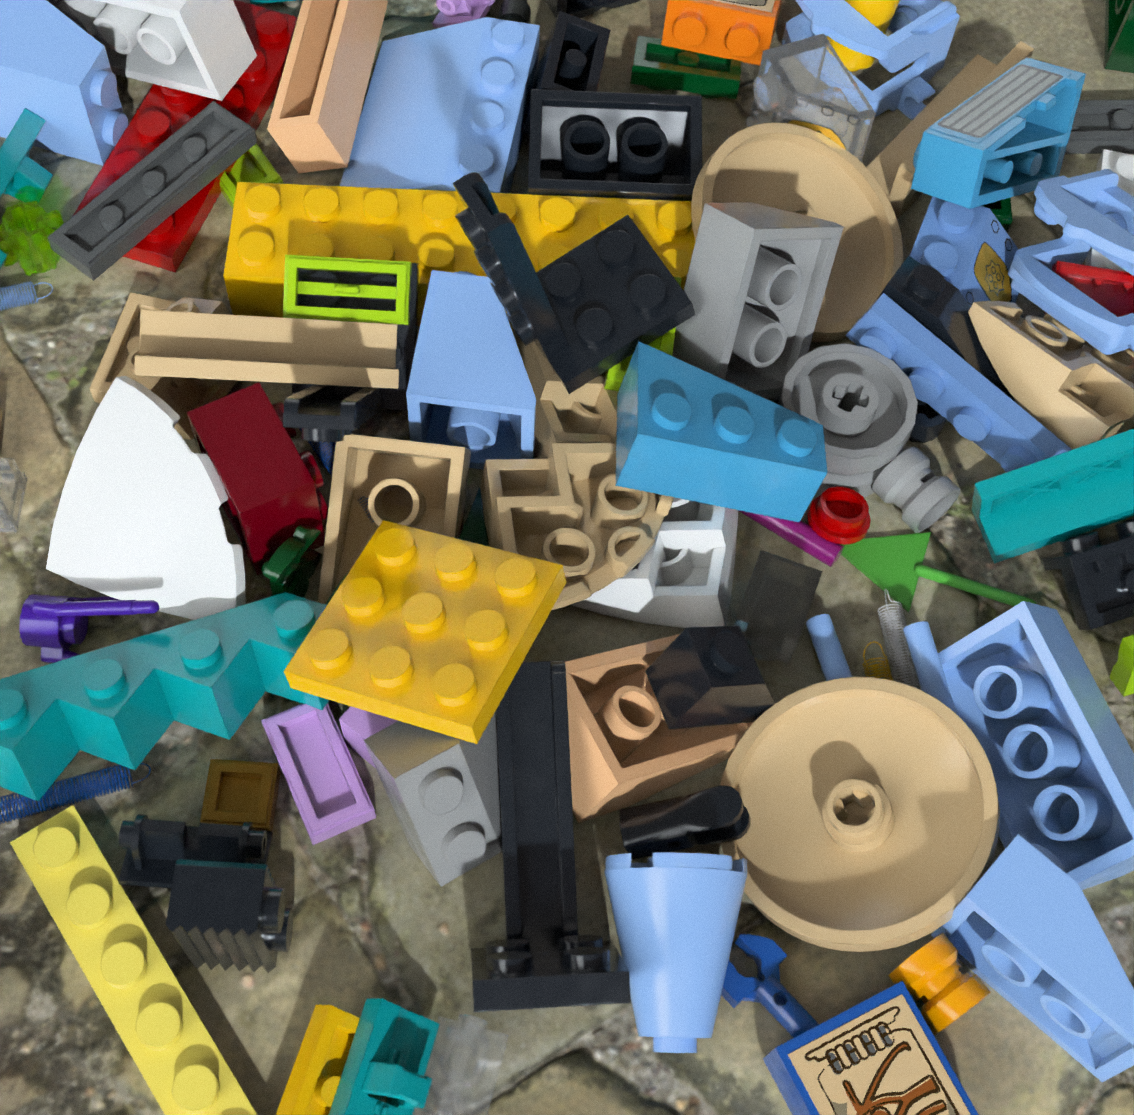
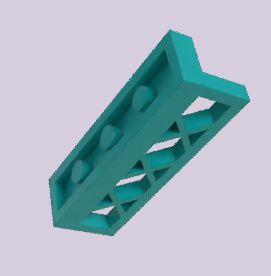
(1056, 497)

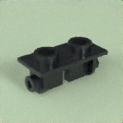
(158, 844)

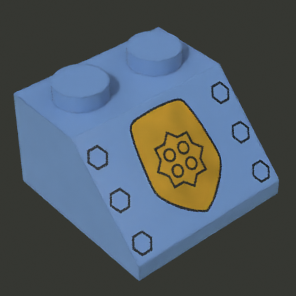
(967, 250)

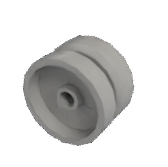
(863, 408)

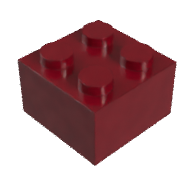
(262, 472)

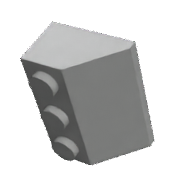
(755, 292)

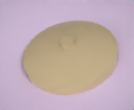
(817, 178)
(862, 813)

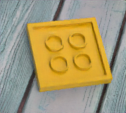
(427, 630)

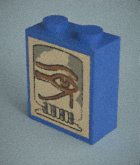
(869, 1063)

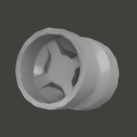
(915, 489)

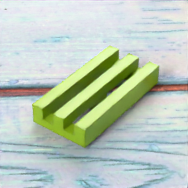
(293, 287)

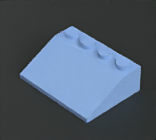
(446, 107)

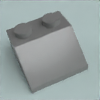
(442, 794)

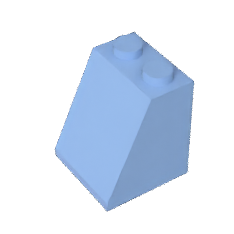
(61, 77)
(469, 374)

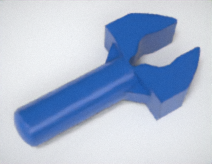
(768, 990)

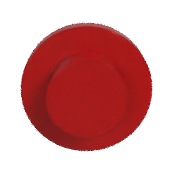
(840, 515)

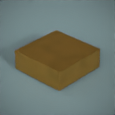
(241, 793)

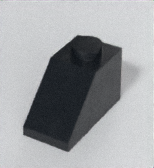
(709, 679)

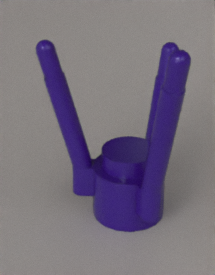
(63, 620)

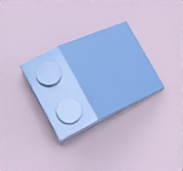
(1047, 955)

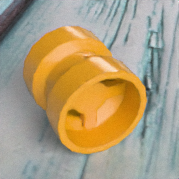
(936, 980)

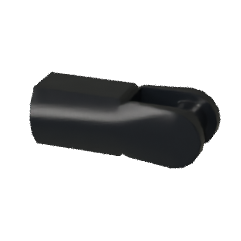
(681, 822)

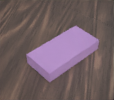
(318, 771)

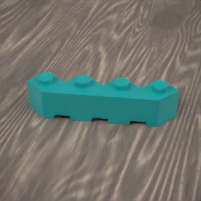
(131, 692)

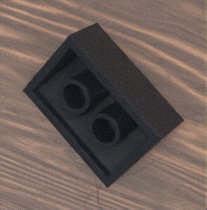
(614, 144)

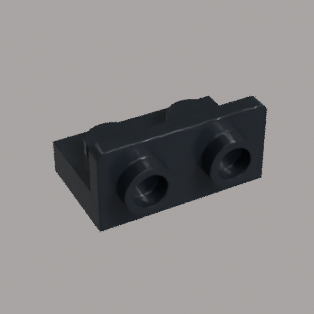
(1098, 575)

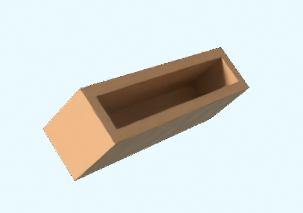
(326, 81)

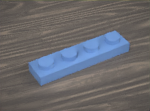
(955, 388)

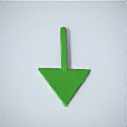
(898, 563)

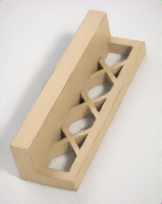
(894, 165)
(267, 349)

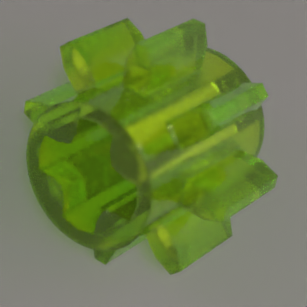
(25, 237)

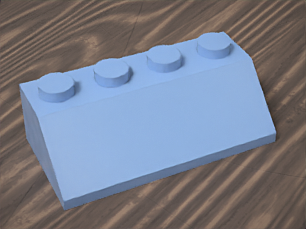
(1049, 741)

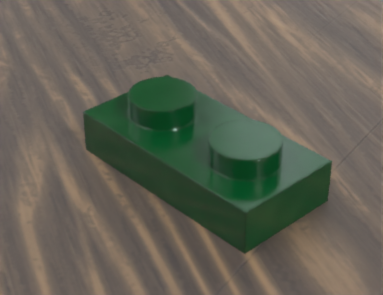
(683, 70)

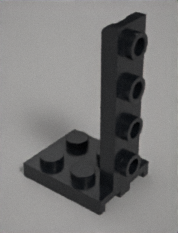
(586, 304)
(332, 410)
(543, 955)

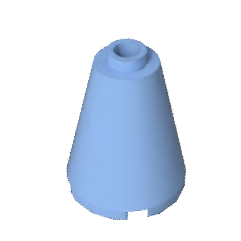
(675, 939)

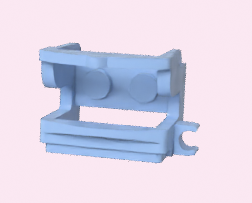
(920, 34)
(1094, 216)

